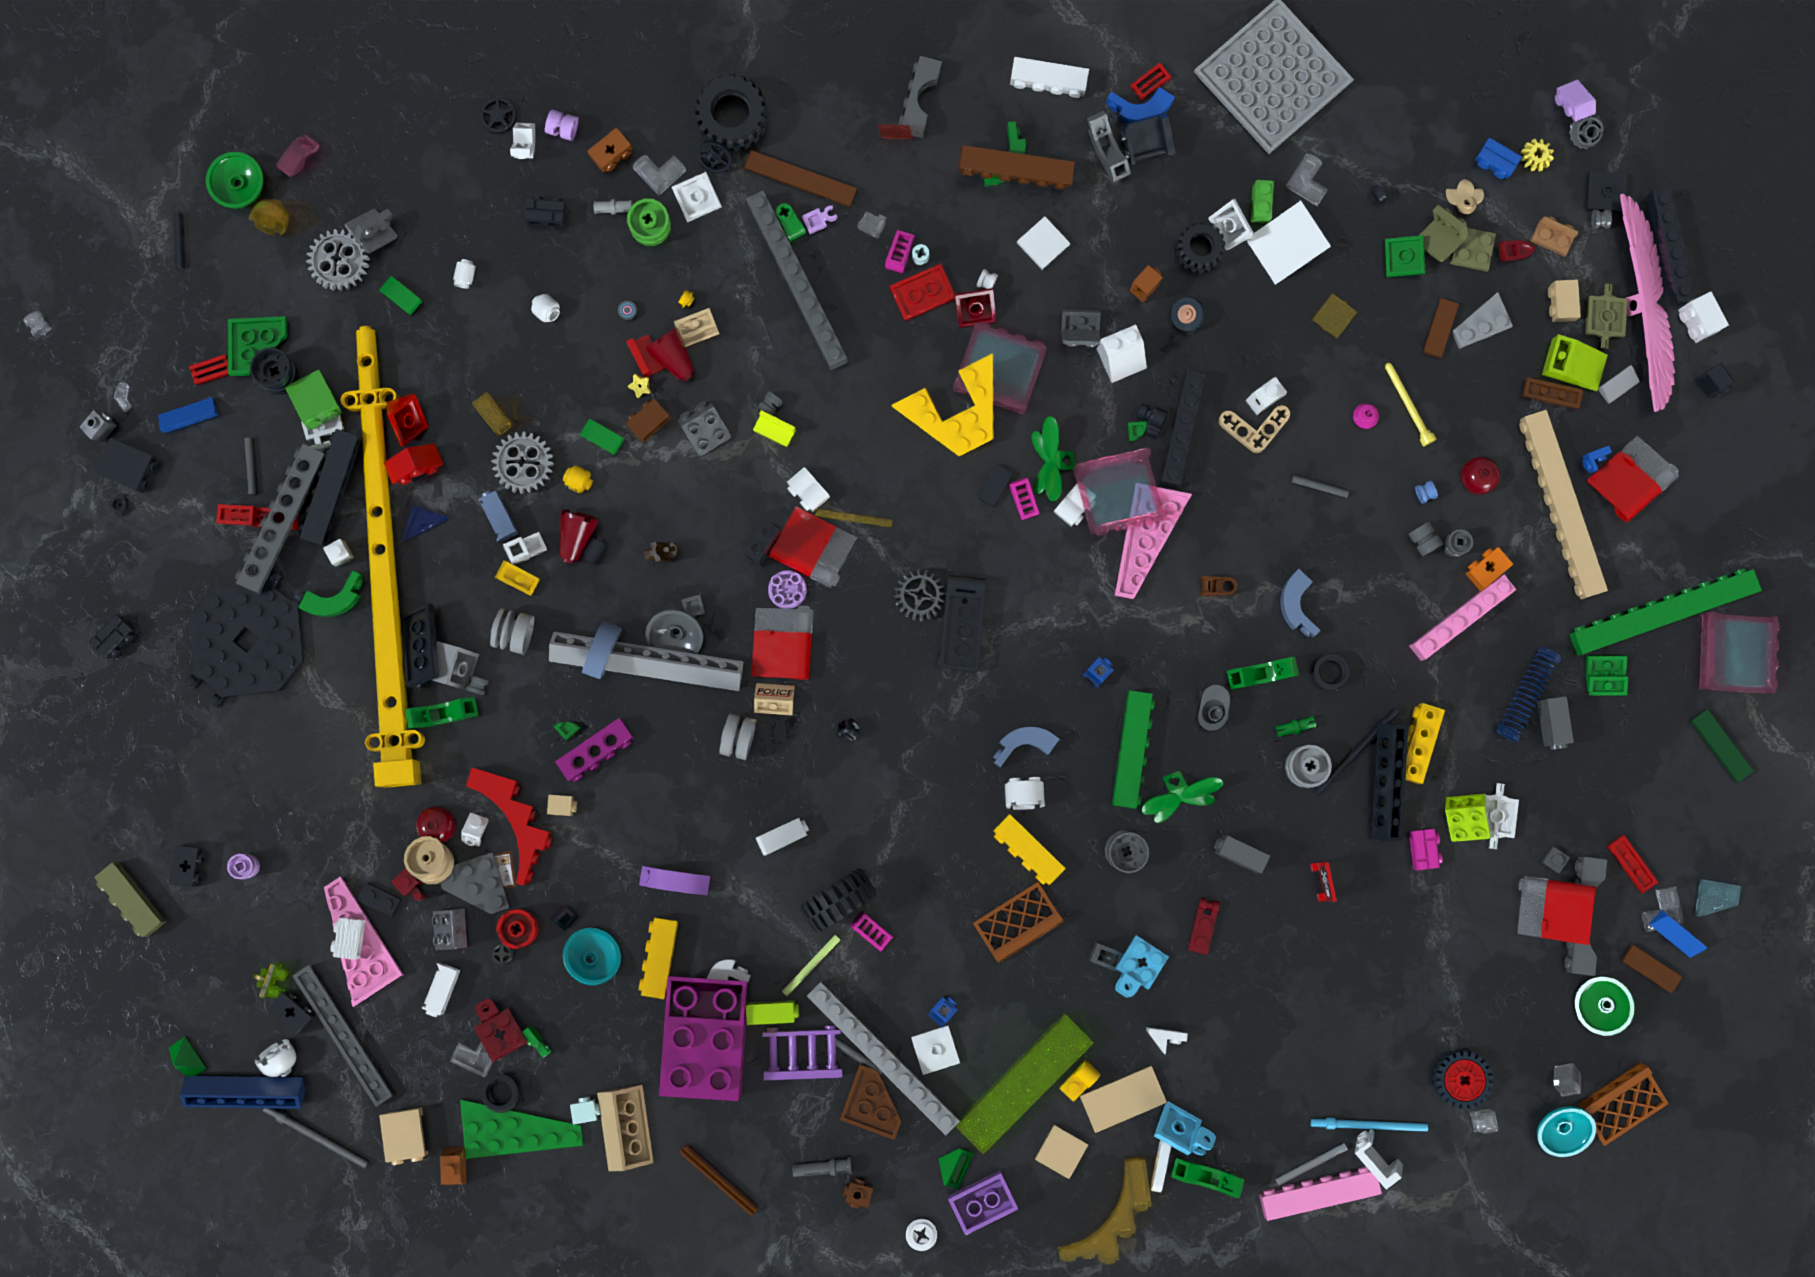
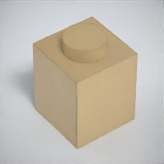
(561, 805)

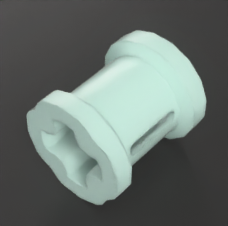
(924, 259)

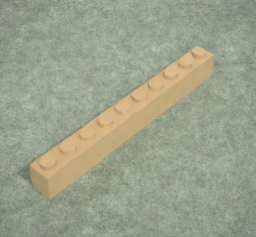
(1563, 505)

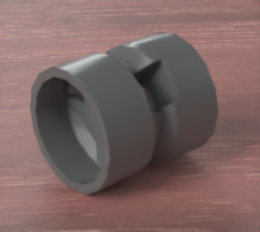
(1425, 538)
(1457, 543)

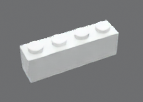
(1049, 77)

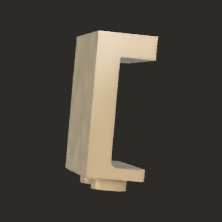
(403, 1135)

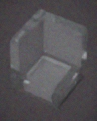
(872, 224)
(1567, 1079)

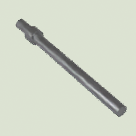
(282, 1117)

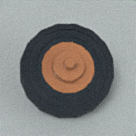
(1188, 314)

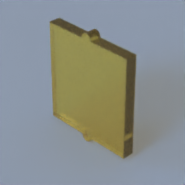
(1334, 316)

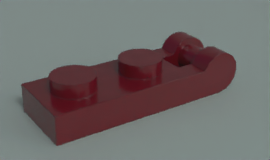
(1203, 926)

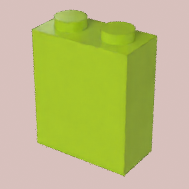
(771, 1012)

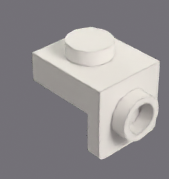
(473, 829)

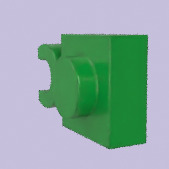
(533, 1038)

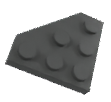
(478, 884)

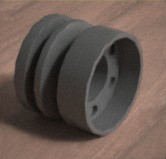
(1137, 854)

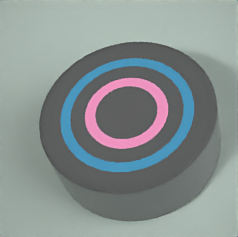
(627, 310)

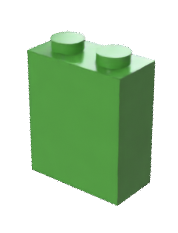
(313, 400)

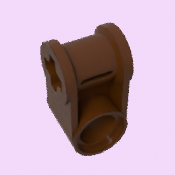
(1216, 586)

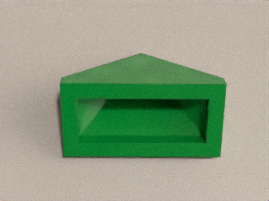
(186, 1058)
(954, 1167)

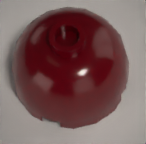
(1480, 475)
(436, 823)

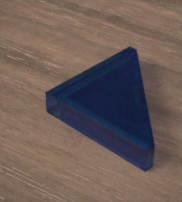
(421, 521)

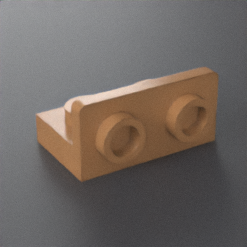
(1554, 235)

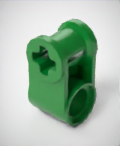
(791, 224)

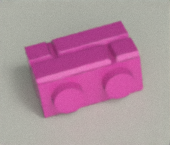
(1424, 849)

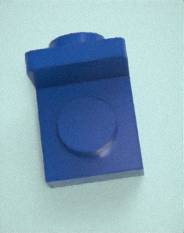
(1598, 455)

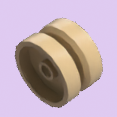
(428, 860)

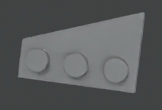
(1483, 323)

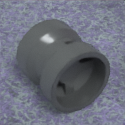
(770, 403)

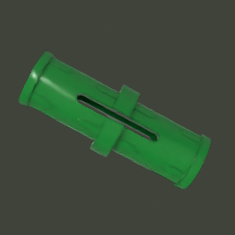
(1295, 726)

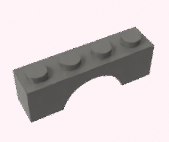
(926, 75)

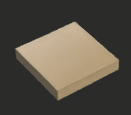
(1061, 1151)

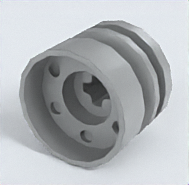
(507, 629)

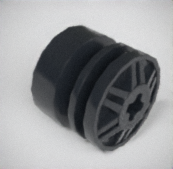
(267, 363)

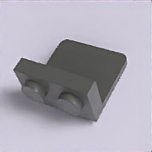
(1080, 327)
(704, 427)

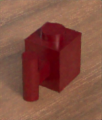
(408, 884)

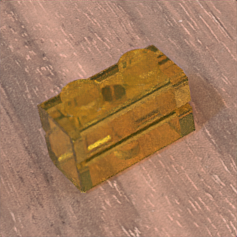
(492, 414)

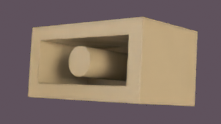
(1564, 301)

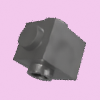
(98, 425)

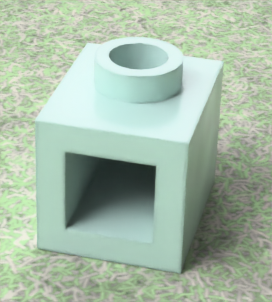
(585, 1110)

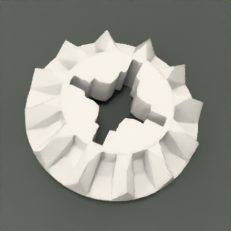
(924, 1243)

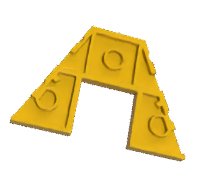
(967, 428)

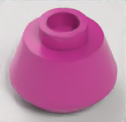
(1364, 420)

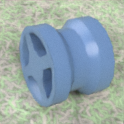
(1426, 492)

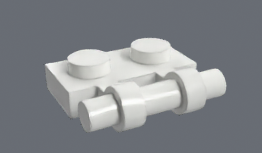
(324, 430)

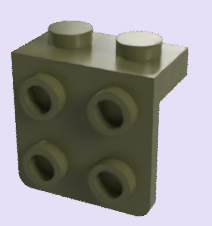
(1444, 234)

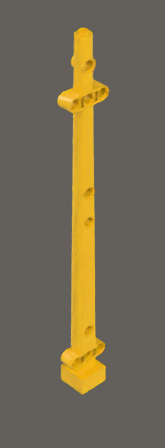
(396, 762)

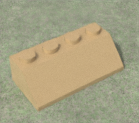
(625, 1128)

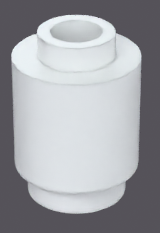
(464, 274)

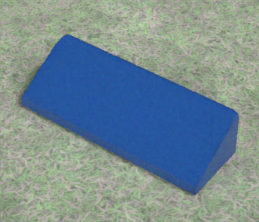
(187, 415)
(1677, 934)

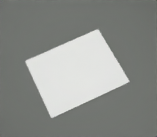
(1288, 242)

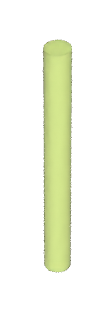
(811, 965)

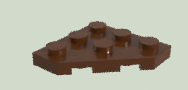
(870, 1104)

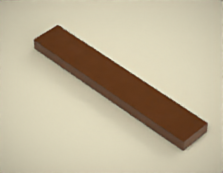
(800, 178)

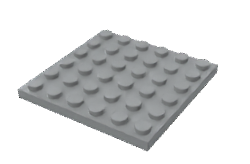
(1273, 75)

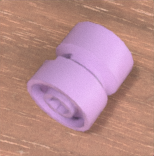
(560, 124)
(243, 866)

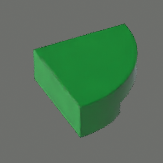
(1136, 430)
(567, 729)

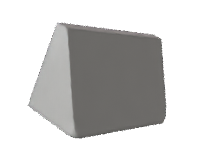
(1619, 384)

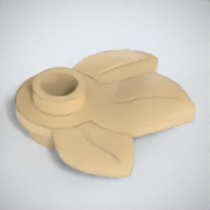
(1465, 194)

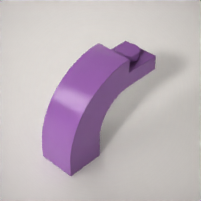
(674, 881)

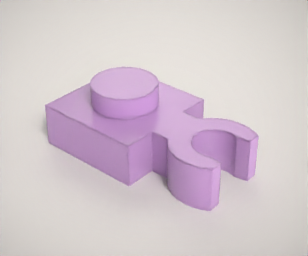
(816, 220)

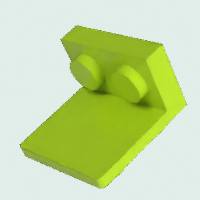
(1467, 817)

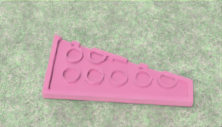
(1145, 542)
(376, 964)

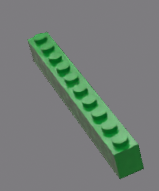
(1665, 612)

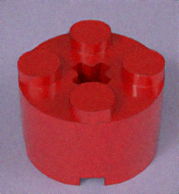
(507, 932)

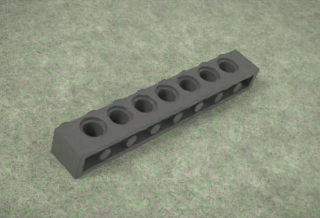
(256, 582)

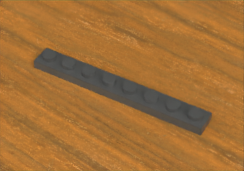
(343, 1035)

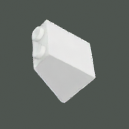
(1122, 353)

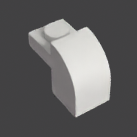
(523, 140)
(523, 549)
(724, 969)

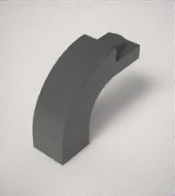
(1106, 148)

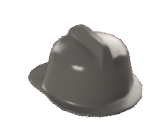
(1214, 707)

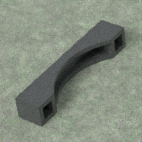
(1581, 957)

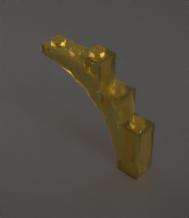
(1103, 1242)

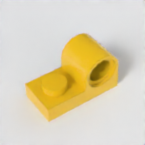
(517, 578)
(1079, 1080)

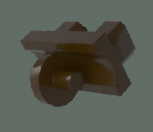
(661, 552)

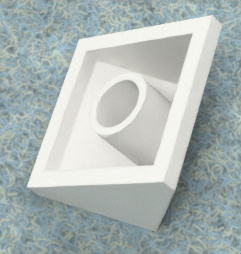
(1232, 224)

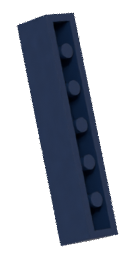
(242, 1092)

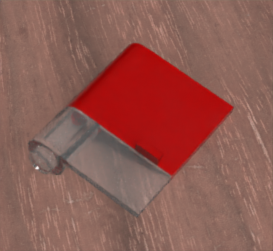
(1633, 478)
(813, 547)
(782, 643)
(1556, 909)

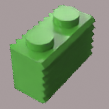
(1262, 201)

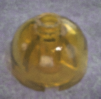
(270, 216)

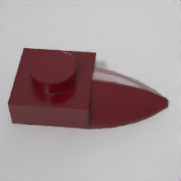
(1515, 250)

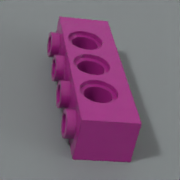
(567, 762)

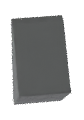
(1105, 956)

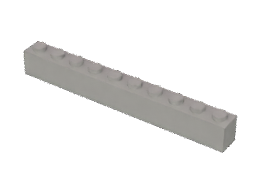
(651, 662)
(883, 1058)

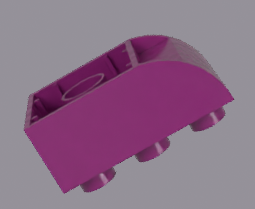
(704, 1038)

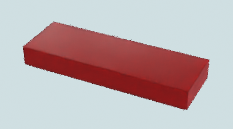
(1632, 864)

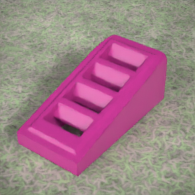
(895, 262)
(1023, 481)
(859, 919)

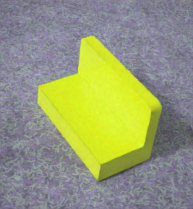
(774, 429)

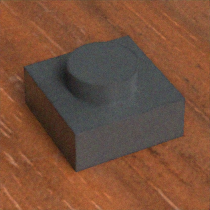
(693, 605)
(1555, 860)

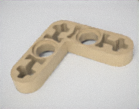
(1252, 433)

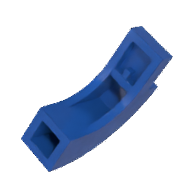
(1130, 112)

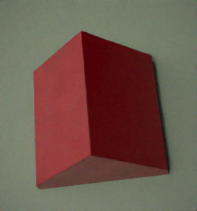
(975, 307)

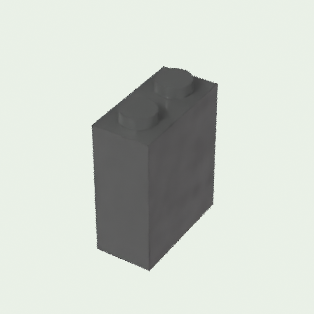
(1555, 722)
(1241, 854)

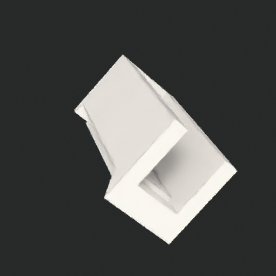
(441, 989)

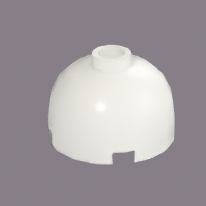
(277, 1059)

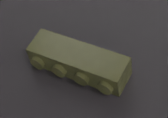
(129, 899)

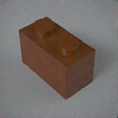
(647, 420)

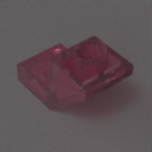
(295, 155)

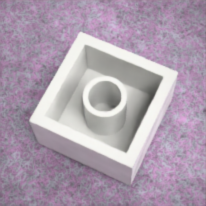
(1703, 317)

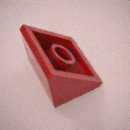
(406, 418)

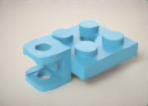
(1132, 973)
(1191, 1135)

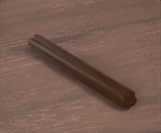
(719, 1180)

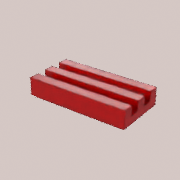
(1138, 91)
(193, 368)

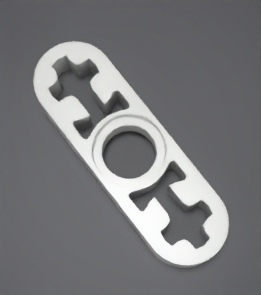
(1160, 1166)

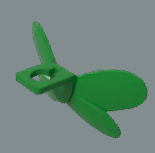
(1047, 448)
(1195, 794)

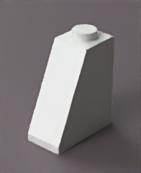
(782, 836)

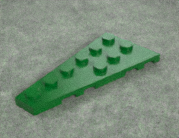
(513, 1132)

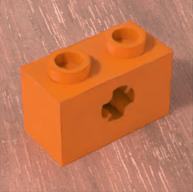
(1499, 564)

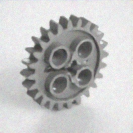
(320, 258)
(524, 445)

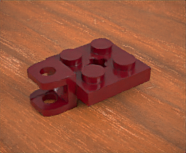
(491, 1023)

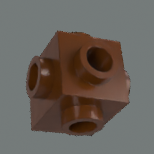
(858, 1200)

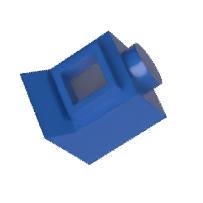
(1099, 671)
(942, 1011)

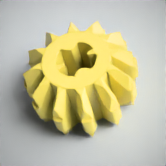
(1534, 161)

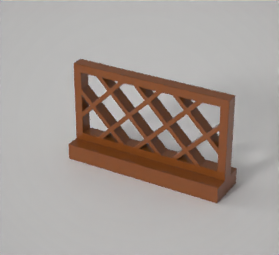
(1026, 937)
(1618, 1088)

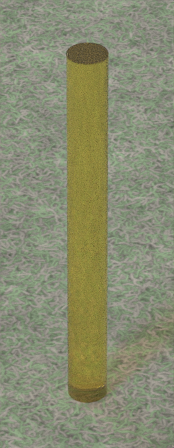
(853, 518)

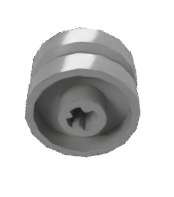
(738, 737)
(1319, 766)

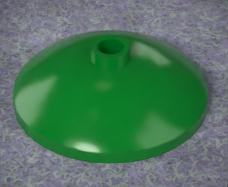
(224, 175)
(1592, 1009)

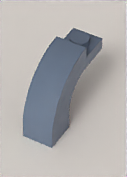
(1291, 606)
(601, 649)
(1032, 736)

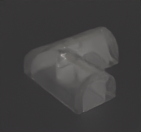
(659, 178)
(1303, 182)
(1669, 902)
(472, 1060)

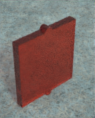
(895, 131)

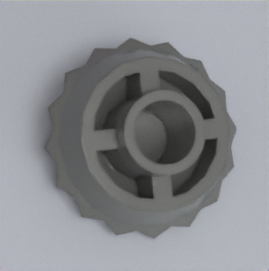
(1587, 131)

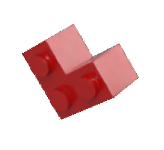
(413, 463)

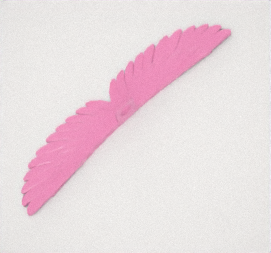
(1649, 285)

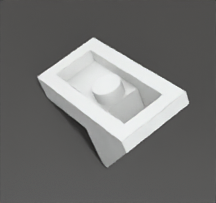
(1161, 1035)

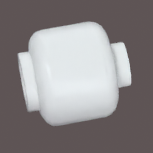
(545, 308)

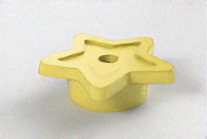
(644, 382)

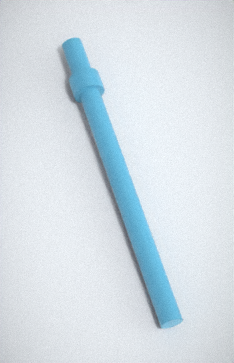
(1331, 1123)

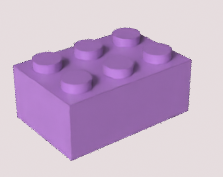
(982, 1202)

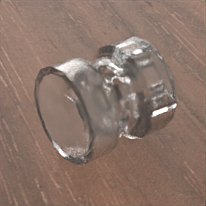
(37, 324)

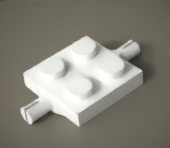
(1501, 815)

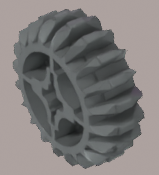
(911, 592)

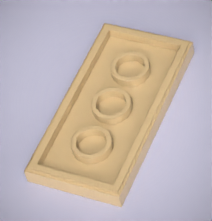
(1123, 1099)

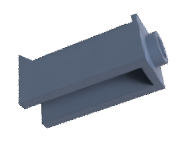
(498, 515)

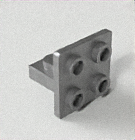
(372, 229)
(449, 929)

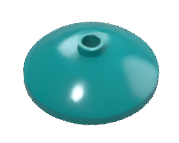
(598, 947)
(1566, 1131)

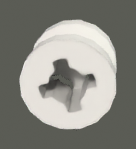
(986, 279)

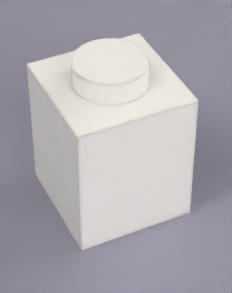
(338, 553)

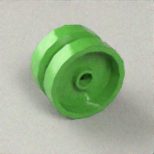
(646, 211)

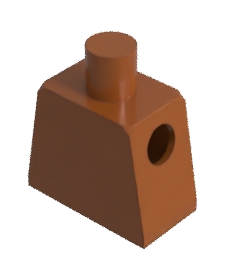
(453, 1166)

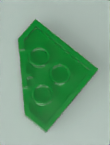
(250, 336)

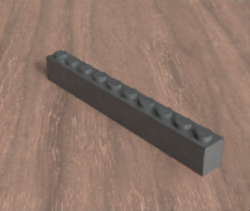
(796, 280)

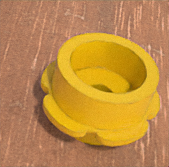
(686, 298)

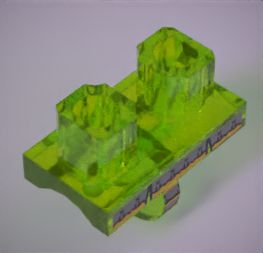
(268, 989)

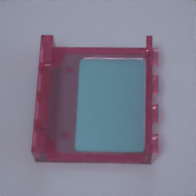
(1014, 364)
(1118, 491)
(1739, 653)

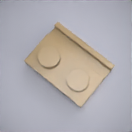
(697, 327)

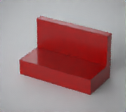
(645, 361)

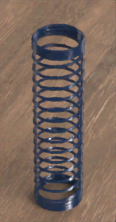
(1548, 654)

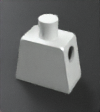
(1266, 395)

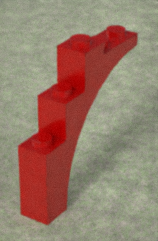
(529, 838)

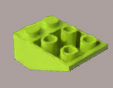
(1574, 362)

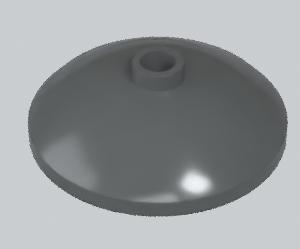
(661, 633)

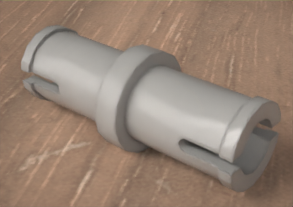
(612, 206)

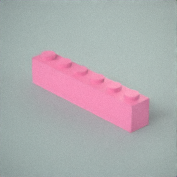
(1462, 617)
(1319, 1194)

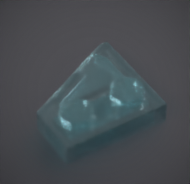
(1716, 897)

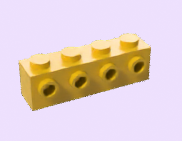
(1422, 740)

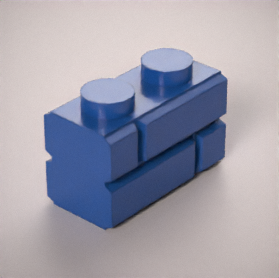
(1497, 158)

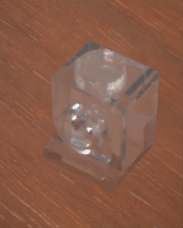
(1484, 1121)

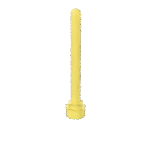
(1426, 436)

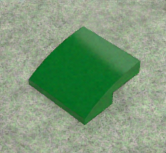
(1606, 674)

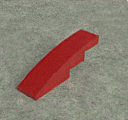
(247, 516)

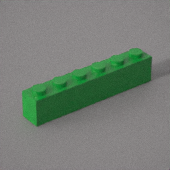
(1132, 749)

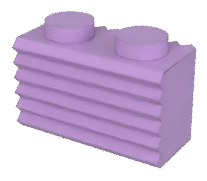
(1575, 100)

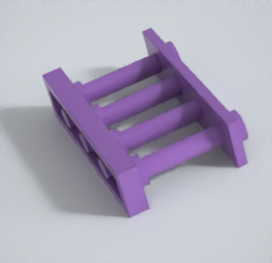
(793, 1070)

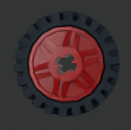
(1448, 1081)

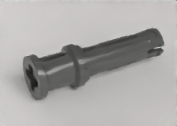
(832, 1167)

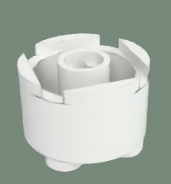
(1024, 794)

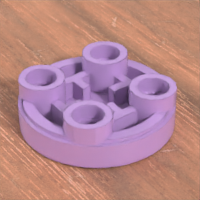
(787, 589)

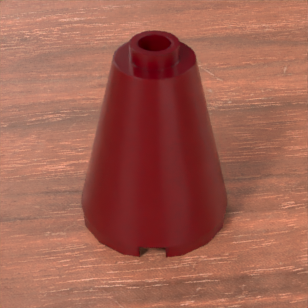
(672, 354)
(575, 534)

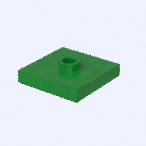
(1405, 256)

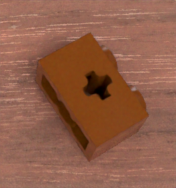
(615, 142)
(1146, 283)

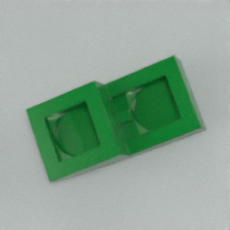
(400, 295)
(601, 436)

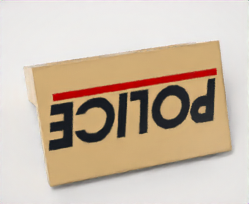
(774, 699)

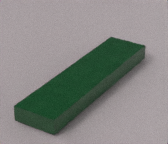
(1722, 745)

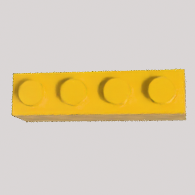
(1029, 850)
(659, 959)

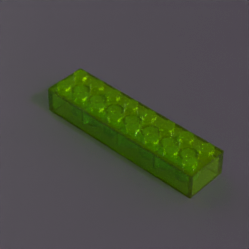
(1024, 1083)

